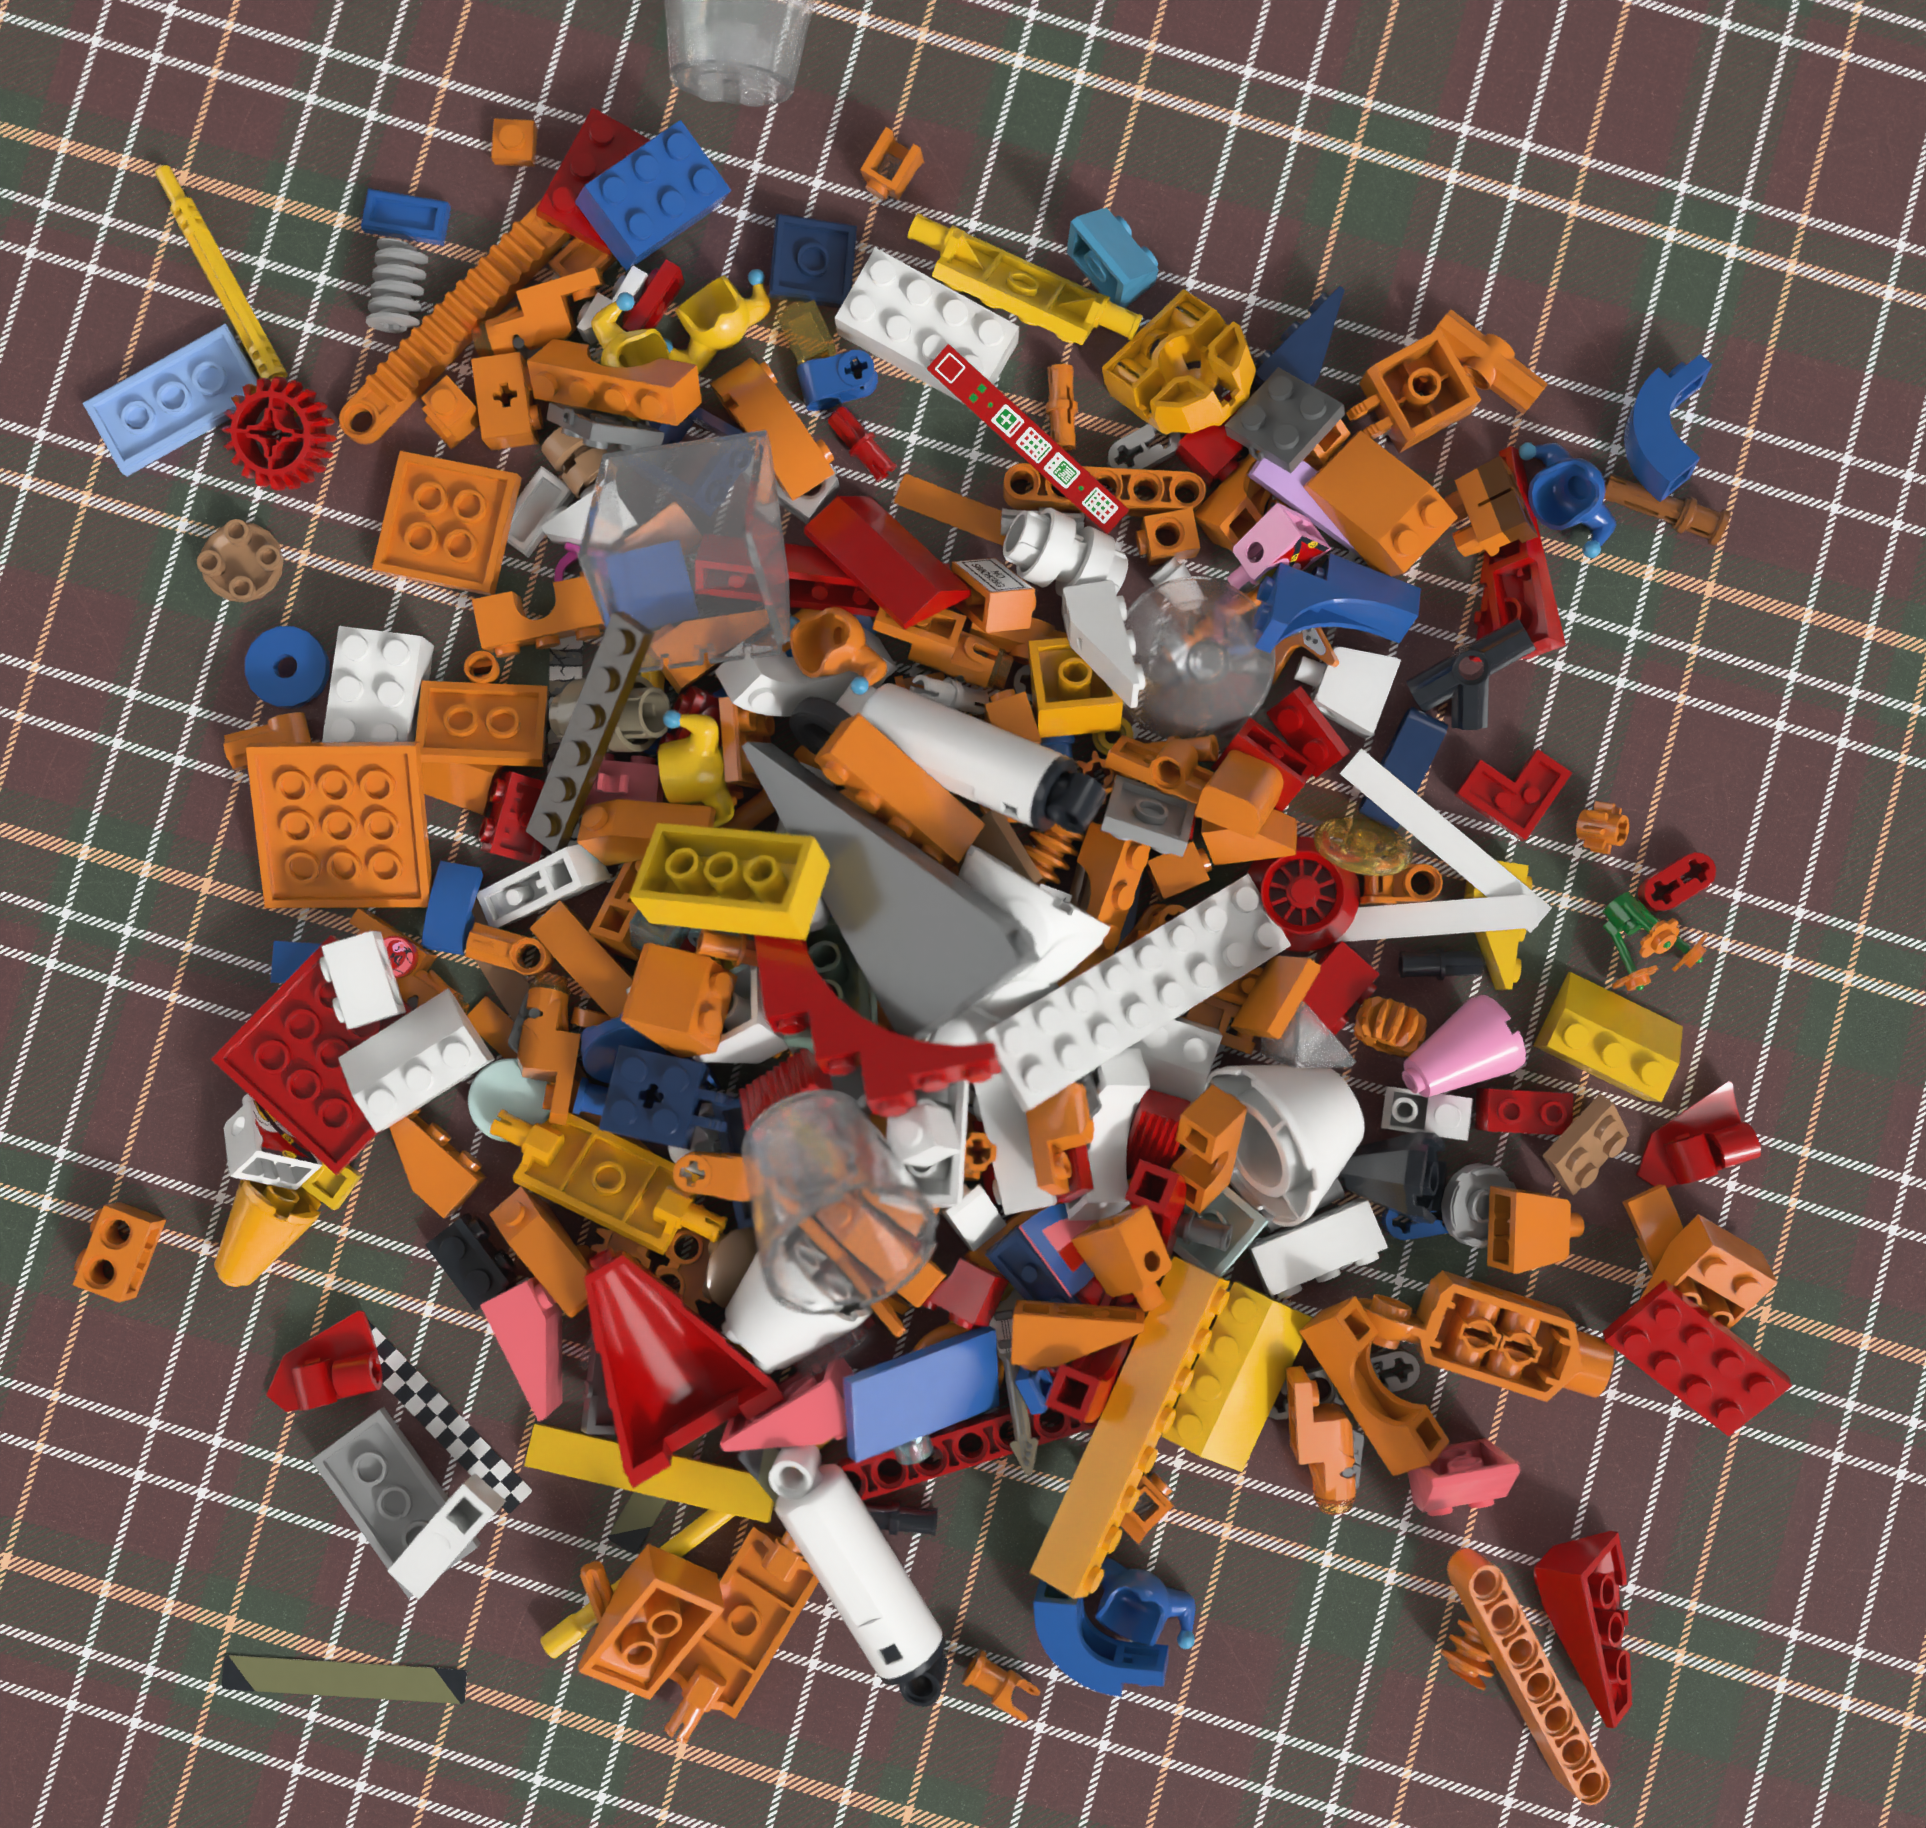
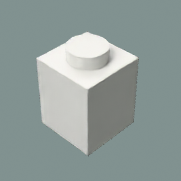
(924, 1135)

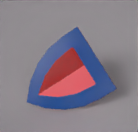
(1051, 1238)

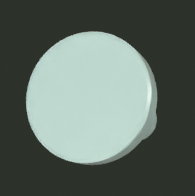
(503, 1087)

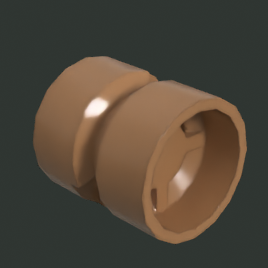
(573, 457)

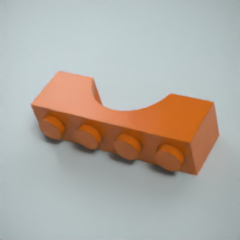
(653, 391)
(1241, 501)
(1114, 874)
(1399, 1430)

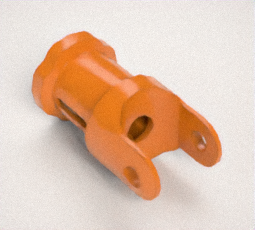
(997, 1683)

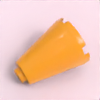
(261, 1228)

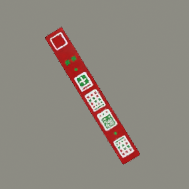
(1027, 439)

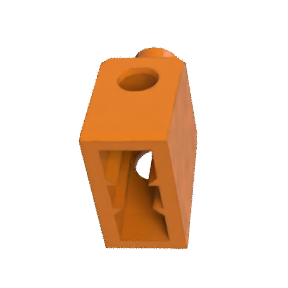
(1529, 1229)
(1126, 1255)

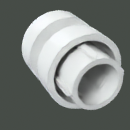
(1049, 549)

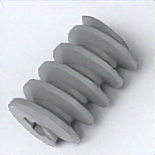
(395, 286)

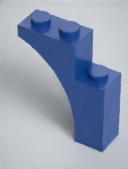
(1333, 596)

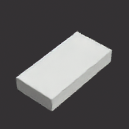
(532, 507)

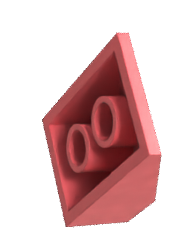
(530, 1335)
(807, 1415)
(1462, 1475)

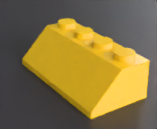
(1238, 1377)

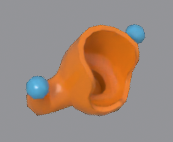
(834, 645)

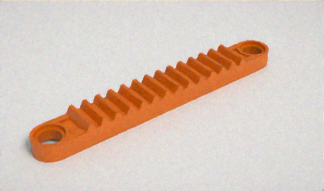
(449, 327)

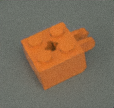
(1393, 386)

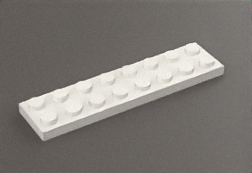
(1134, 992)

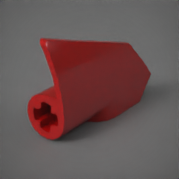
(1699, 1142)
(328, 1367)

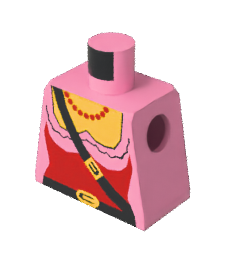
(1276, 538)

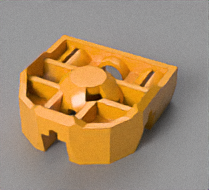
(1161, 381)

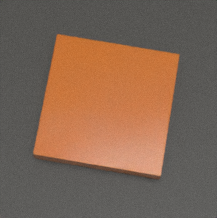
(1275, 996)

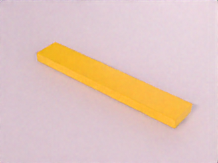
(685, 1482)

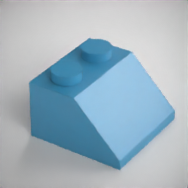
(1111, 257)

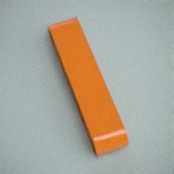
(1121, 480)

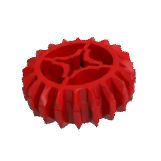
(243, 431)

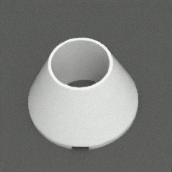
(1293, 1135)

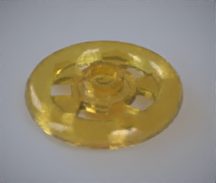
(1363, 846)

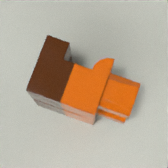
(1494, 509)

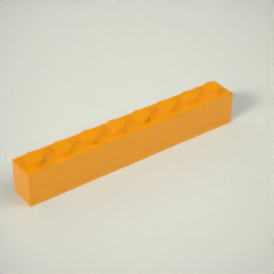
(1130, 1429)

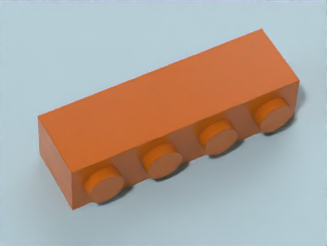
(898, 791)

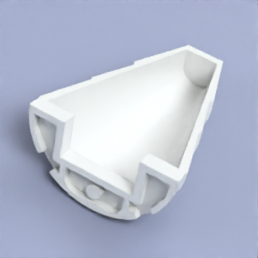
(1061, 935)

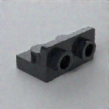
(472, 1260)

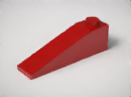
(1582, 1601)

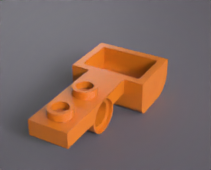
(1233, 797)

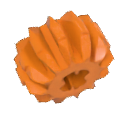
(1390, 1026)

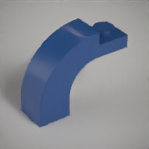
(1650, 443)
(1089, 1654)

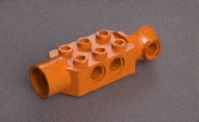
(1495, 1338)

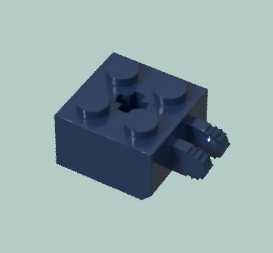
(683, 1089)

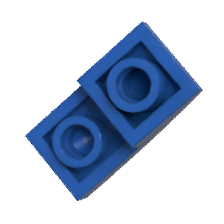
(450, 908)

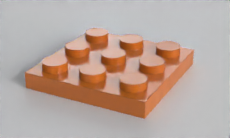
(447, 523)

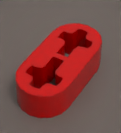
(1672, 874)

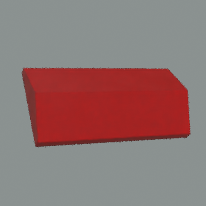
(885, 560)

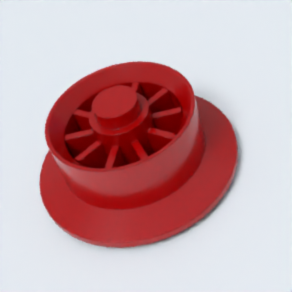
(1307, 896)

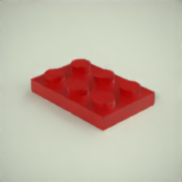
(595, 149)

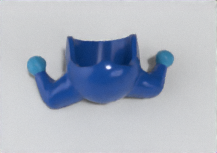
(1569, 494)
(1139, 1603)

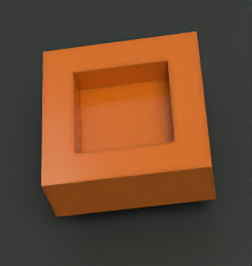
(514, 142)

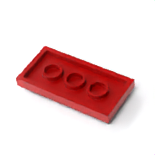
(1696, 1358)

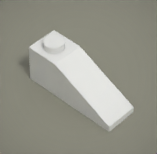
(542, 885)

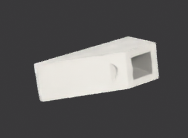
(1098, 635)
(446, 1535)

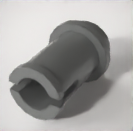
(1204, 1231)

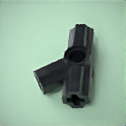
(1470, 691)

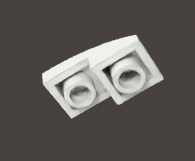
(632, 283)

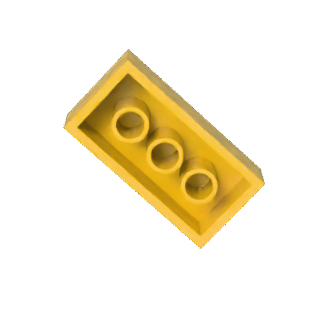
(731, 880)

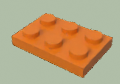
(482, 723)

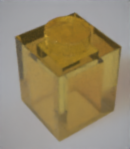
(805, 332)

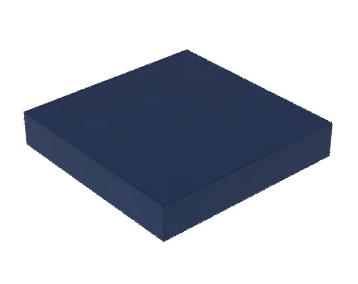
(812, 260)

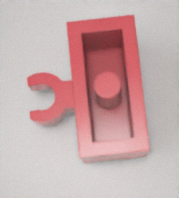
(627, 781)

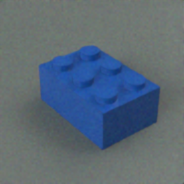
(652, 195)

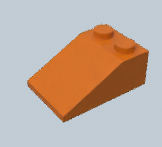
(1380, 505)
(652, 1622)

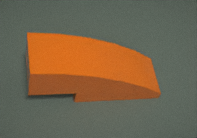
(584, 957)

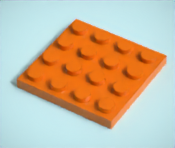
(340, 824)

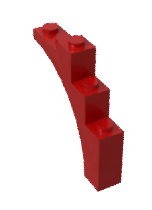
(843, 1040)

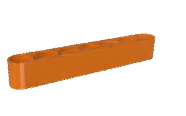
(1528, 1675)

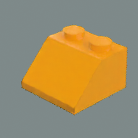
(1069, 693)

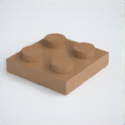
(1587, 1145)

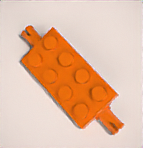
(761, 1600)

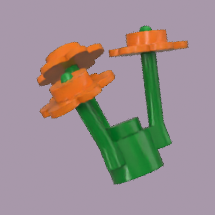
(1629, 916)

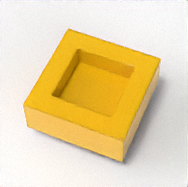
(332, 1188)

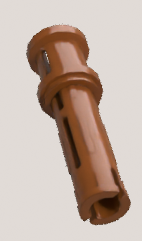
(1682, 514)

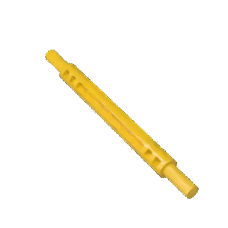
(221, 278)

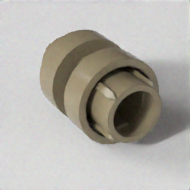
(638, 725)

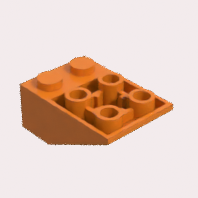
(1715, 1271)

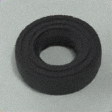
(809, 719)

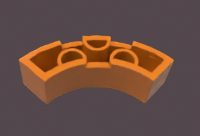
(758, 405)

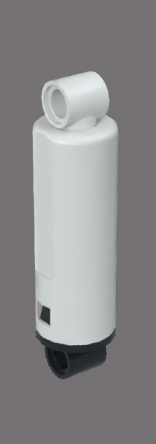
(981, 759)
(860, 1573)

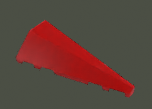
(1519, 582)

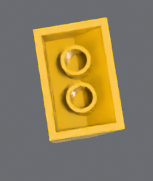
(1612, 1038)

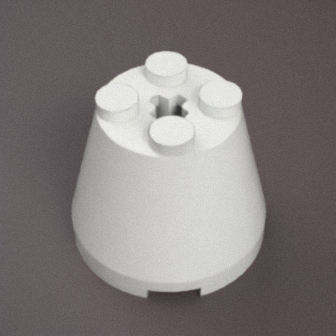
(777, 1334)

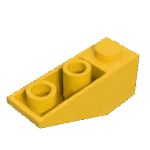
(1501, 946)

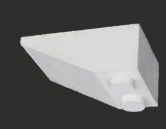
(1180, 1057)

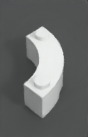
(777, 684)
(1120, 1088)

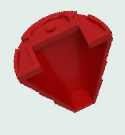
(664, 1366)

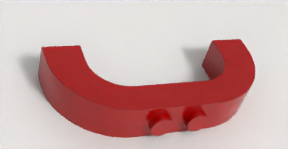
(1087, 1382)

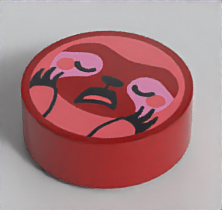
(402, 955)

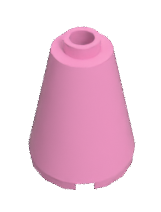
(1465, 1050)

